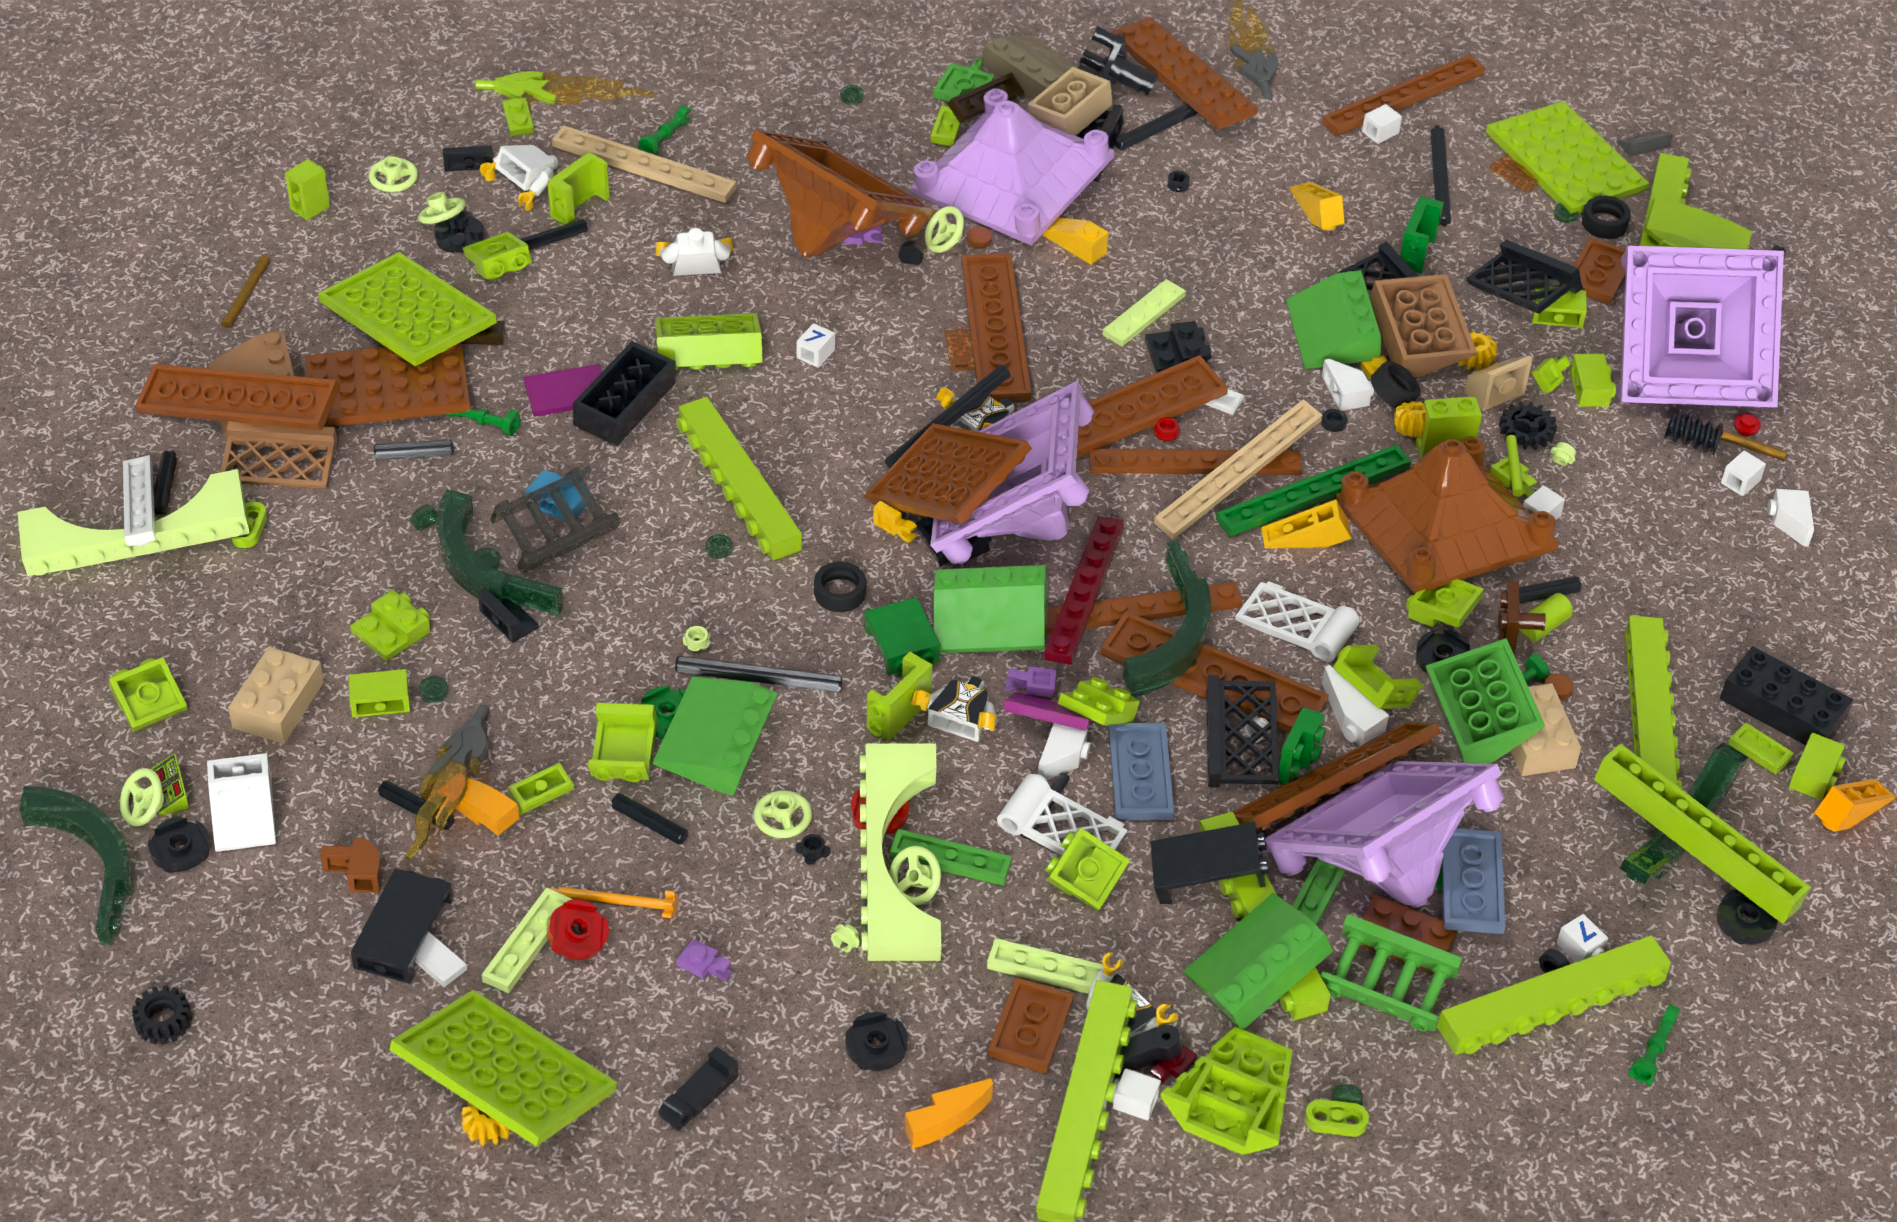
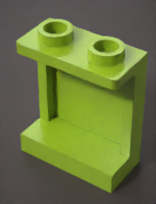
(576, 185)
(1448, 420)
(1357, 667)
(892, 712)
(623, 742)

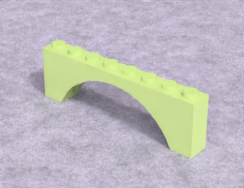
(56, 545)
(894, 924)

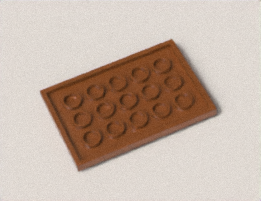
(387, 387)
(948, 472)

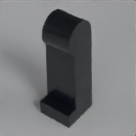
(1151, 1046)
(700, 1089)

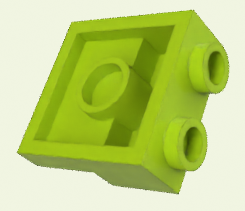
(498, 255)
(1445, 603)
(392, 625)
(147, 693)
(1101, 702)
(1086, 868)

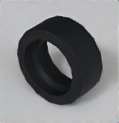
(1601, 228)
(1395, 384)
(840, 602)

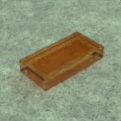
(1514, 173)
(959, 349)

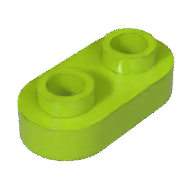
(255, 525)
(1336, 1117)

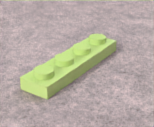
(1144, 312)
(523, 943)
(1042, 966)

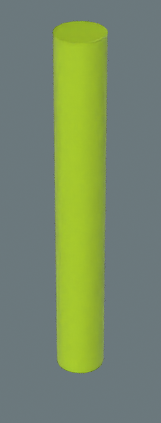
(1514, 465)

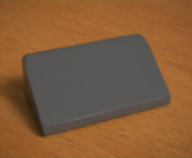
(1645, 142)

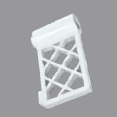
(1327, 633)
(1033, 799)

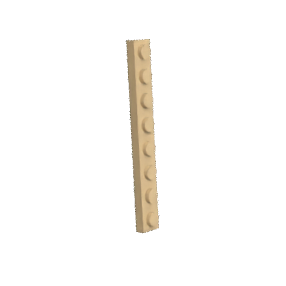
(645, 164)
(1237, 469)

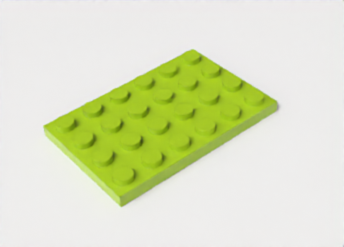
(1566, 156)
(407, 308)
(503, 1067)

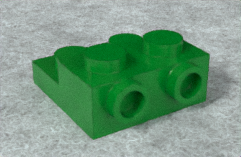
(1302, 745)

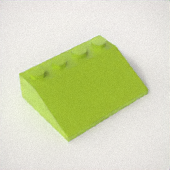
(710, 340)

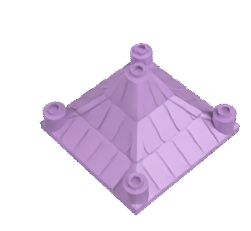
(1013, 170)
(1701, 326)
(1037, 490)
(1390, 825)

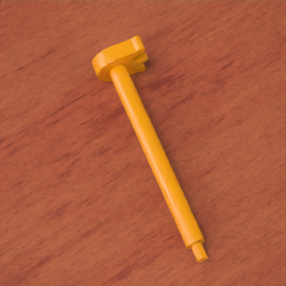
(669, 904)

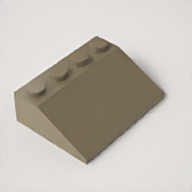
(1028, 59)

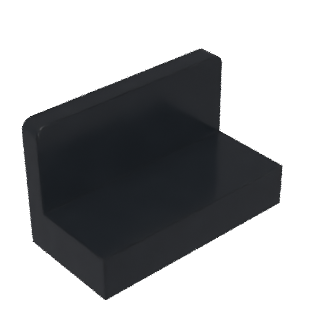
(467, 157)
(508, 619)

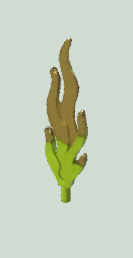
(555, 90)

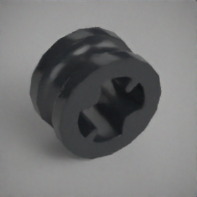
(1178, 186)

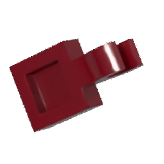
(1165, 1068)

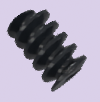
(1694, 431)

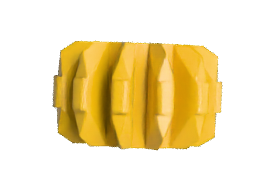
(1486, 352)
(1410, 419)
(482, 1126)

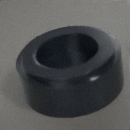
(911, 253)
(1334, 420)
(1552, 960)

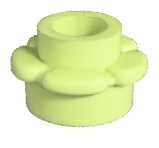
(1563, 454)
(696, 633)
(846, 934)

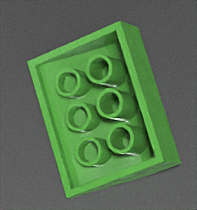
(1335, 321)
(991, 608)
(1484, 702)
(715, 731)
(1259, 960)

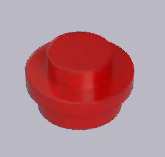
(1747, 424)
(1167, 429)

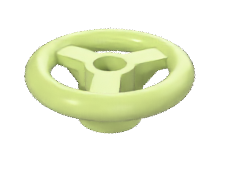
(394, 169)
(439, 208)
(946, 231)
(145, 800)
(782, 806)
(928, 877)

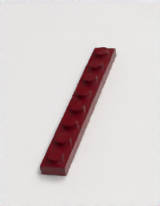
(1084, 590)

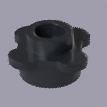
(812, 841)

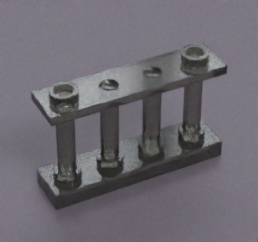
(554, 545)

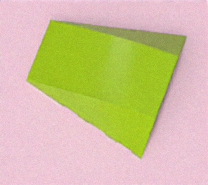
(1693, 227)
(1234, 1093)

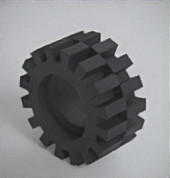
(163, 1029)

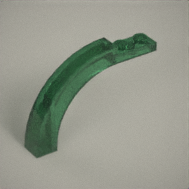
(474, 574)
(1172, 659)
(1710, 789)
(83, 819)

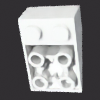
(241, 802)

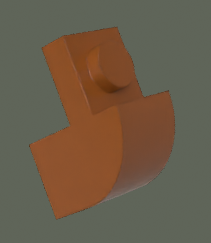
(359, 861)

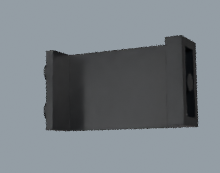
(1208, 858)
(399, 925)

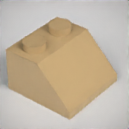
(1499, 382)

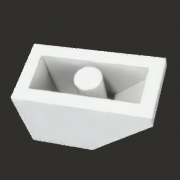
(1347, 385)
(1792, 514)
(1063, 751)

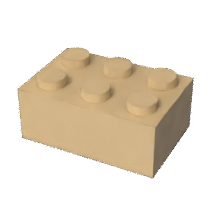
(1072, 101)
(276, 695)
(1554, 745)

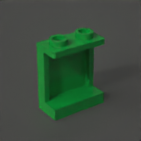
(1419, 231)
(902, 630)

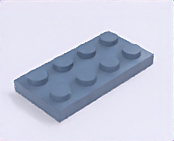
(1140, 771)
(1473, 882)

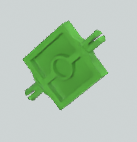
(960, 80)

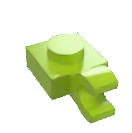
(1549, 374)
(1502, 472)

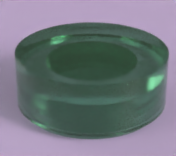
(851, 95)
(1563, 215)
(423, 517)
(719, 546)
(489, 556)
(433, 689)
(1347, 1093)

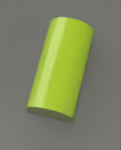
(1557, 611)
(540, 788)

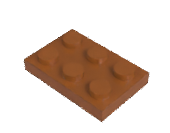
(1601, 269)
(1408, 923)
(1031, 1025)

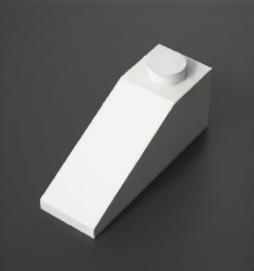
(1354, 712)

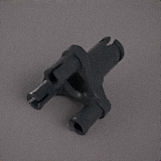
(1115, 66)

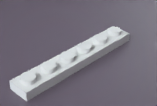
(138, 501)

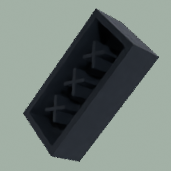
(624, 393)
(1785, 697)

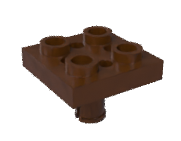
(1512, 619)

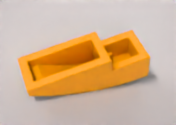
(488, 807)
(947, 1112)

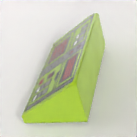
(172, 786)

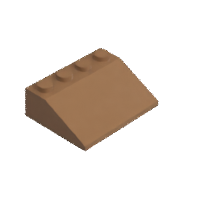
(1421, 323)
(260, 354)

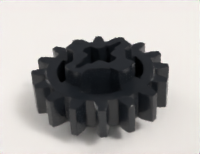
(1528, 424)

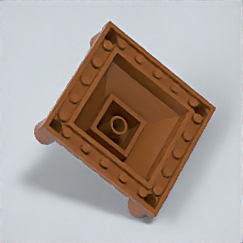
(832, 193)
(1446, 518)

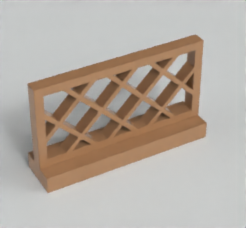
(281, 440)

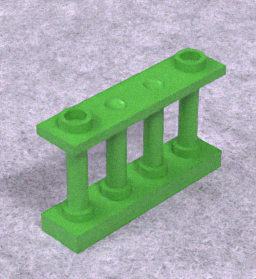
(1414, 955)

